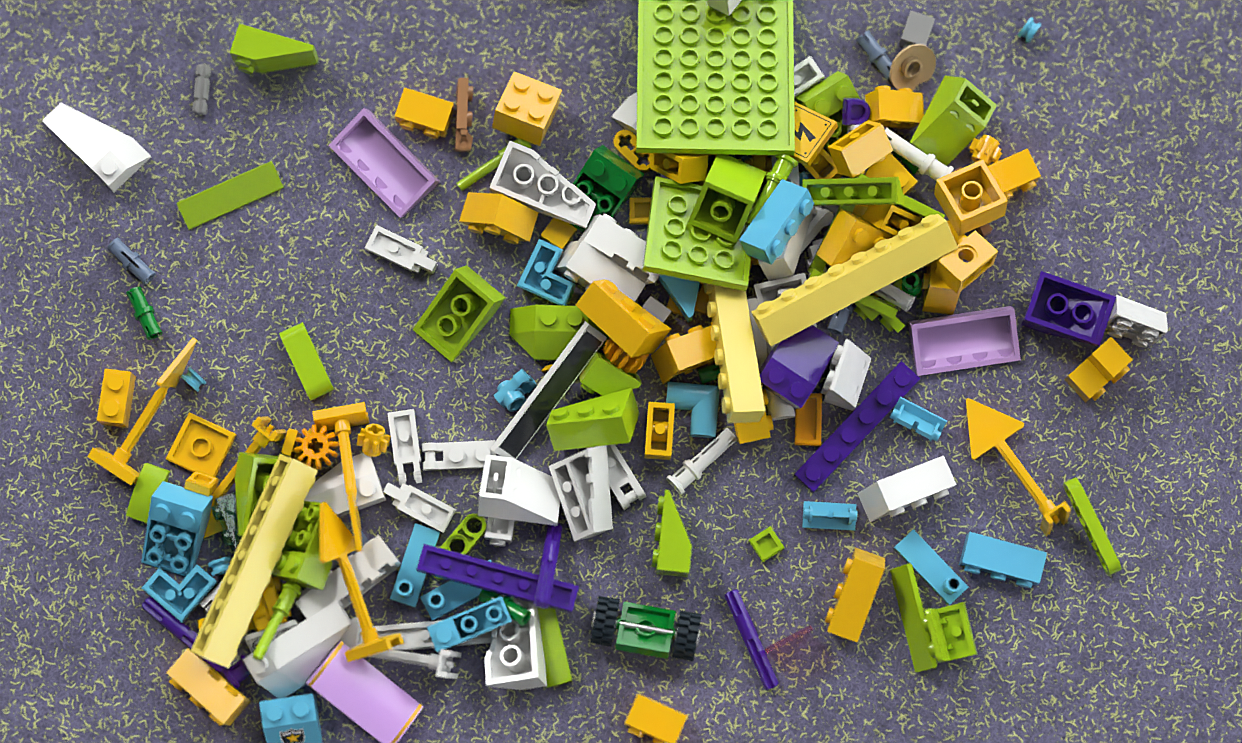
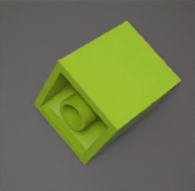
(727, 197)

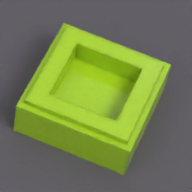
(766, 544)

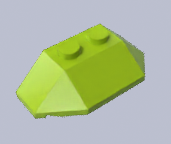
(547, 329)

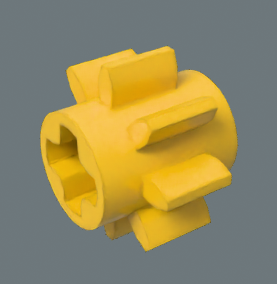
(985, 149)
(373, 440)

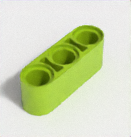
(306, 361)
(461, 533)

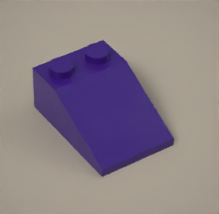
(1068, 310)
(797, 365)

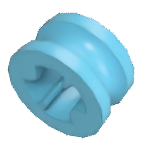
(1029, 30)
(193, 379)
(220, 566)

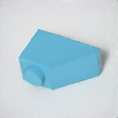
(682, 292)

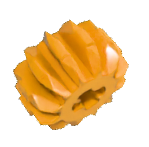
(622, 359)
(323, 439)

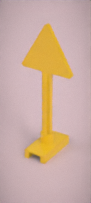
(341, 420)
(990, 430)
(261, 440)
(118, 461)
(336, 543)

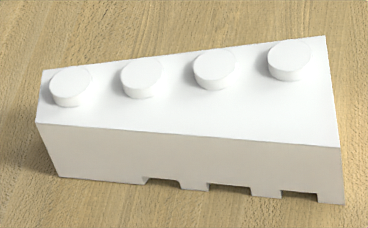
(369, 568)

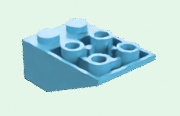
(175, 528)

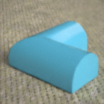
(539, 275)
(702, 401)
(182, 597)

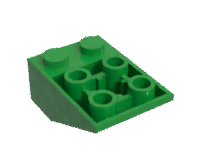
(607, 182)

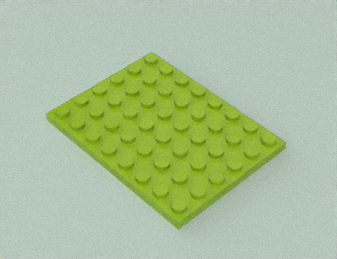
(715, 78)

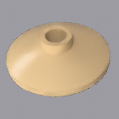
(912, 66)

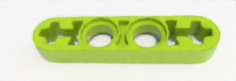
(1092, 526)

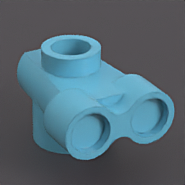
(512, 391)

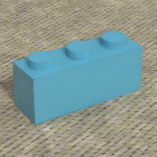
(777, 222)
(1002, 560)

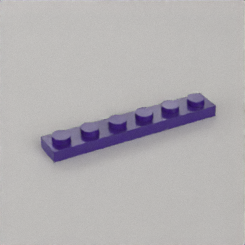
(856, 426)
(492, 577)

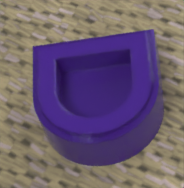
(855, 111)

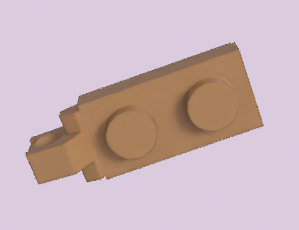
(464, 94)

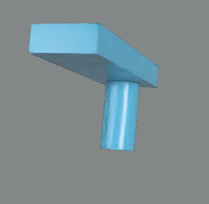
(931, 567)
(409, 581)
(448, 597)

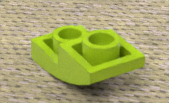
(889, 323)
(147, 483)

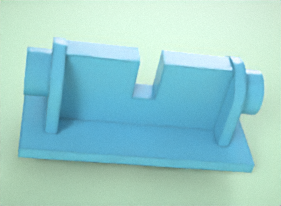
(918, 418)
(829, 515)

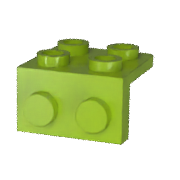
(949, 632)

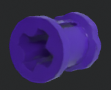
(237, 672)

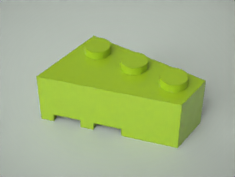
(594, 422)

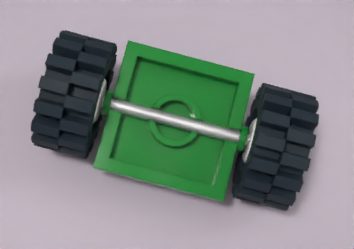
(645, 629)

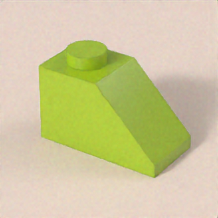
(605, 377)

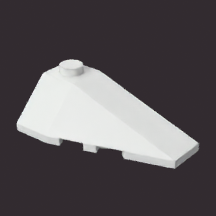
(103, 149)
(539, 186)
(331, 486)
(299, 651)
(517, 654)

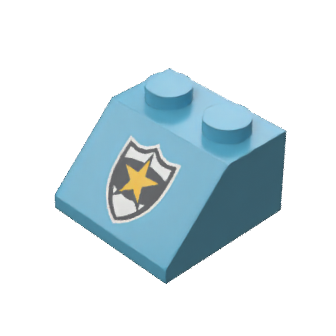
(291, 720)

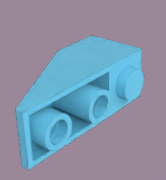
(469, 624)

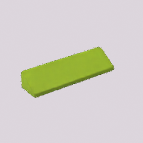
(855, 191)
(230, 195)
(911, 614)
(554, 651)

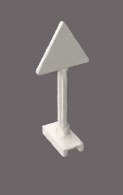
(441, 663)

